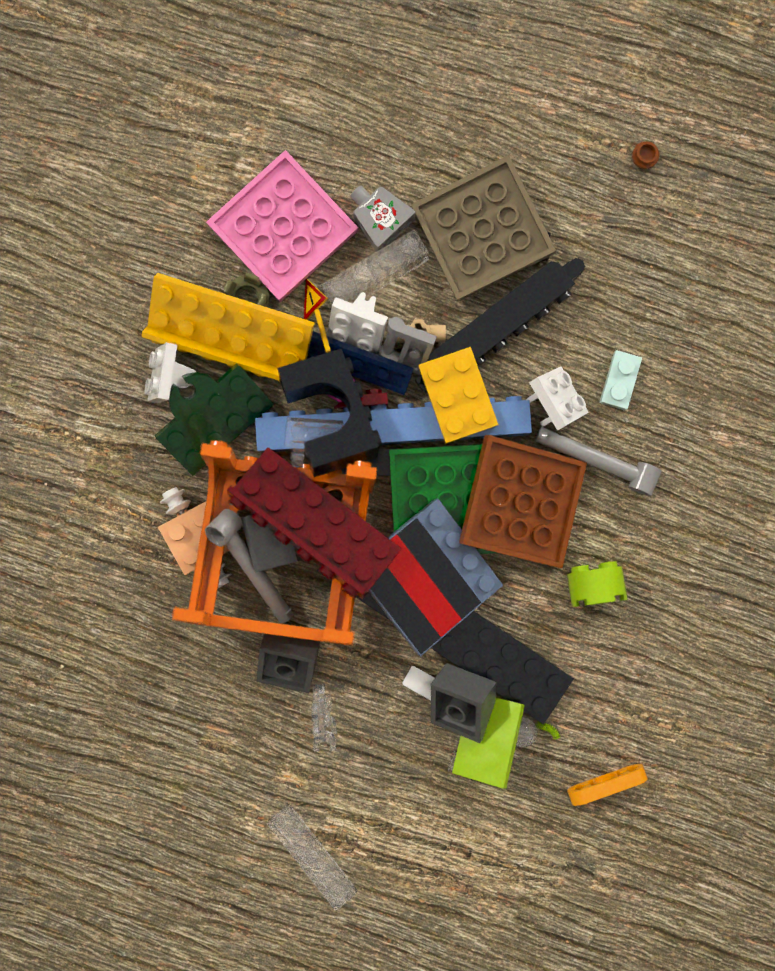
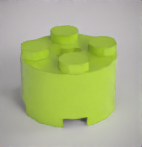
(596, 585)

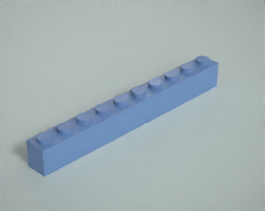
(400, 424)

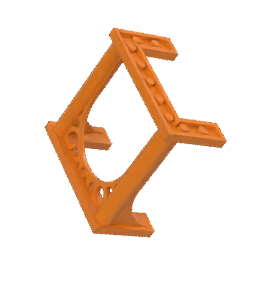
(224, 472)

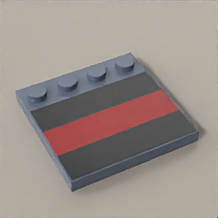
(432, 578)

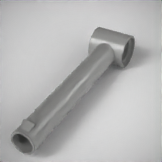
(641, 478)
(224, 531)

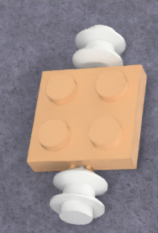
(184, 532)

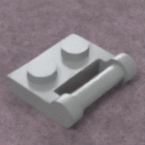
(415, 349)

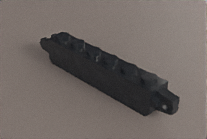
(513, 312)

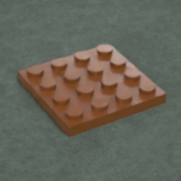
(523, 502)

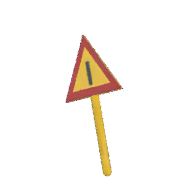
(313, 301)

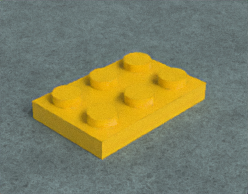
(458, 395)

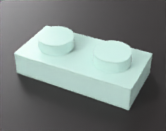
(620, 380)

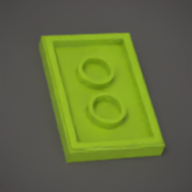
(493, 757)

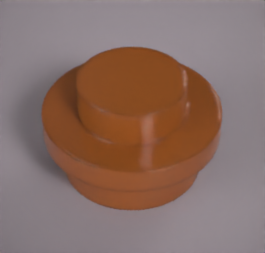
(645, 155)

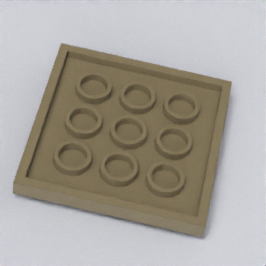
(483, 228)

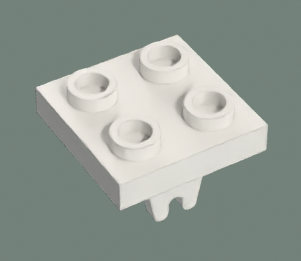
(357, 323)
(165, 373)
(558, 398)

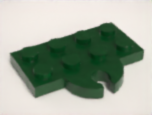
(212, 413)

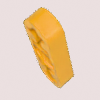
(607, 784)

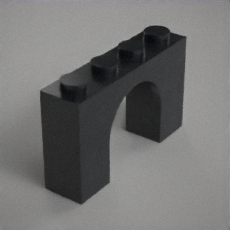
(332, 376)

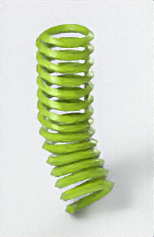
(549, 728)

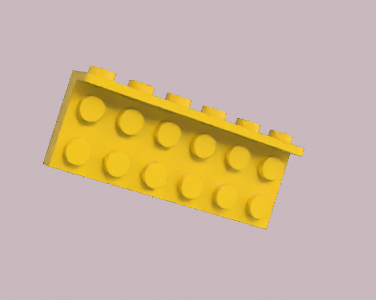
(225, 327)

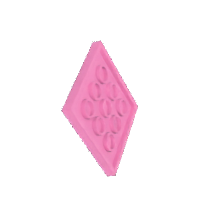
(282, 226)

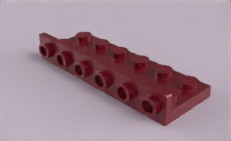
(314, 523)

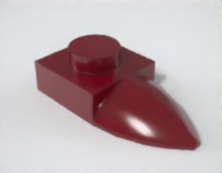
(371, 398)

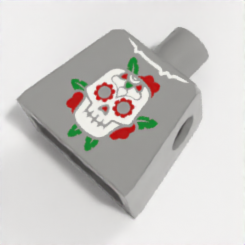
(381, 216)

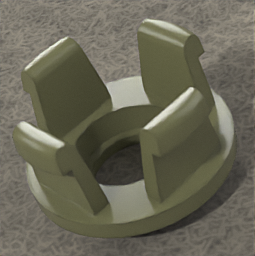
(250, 282)

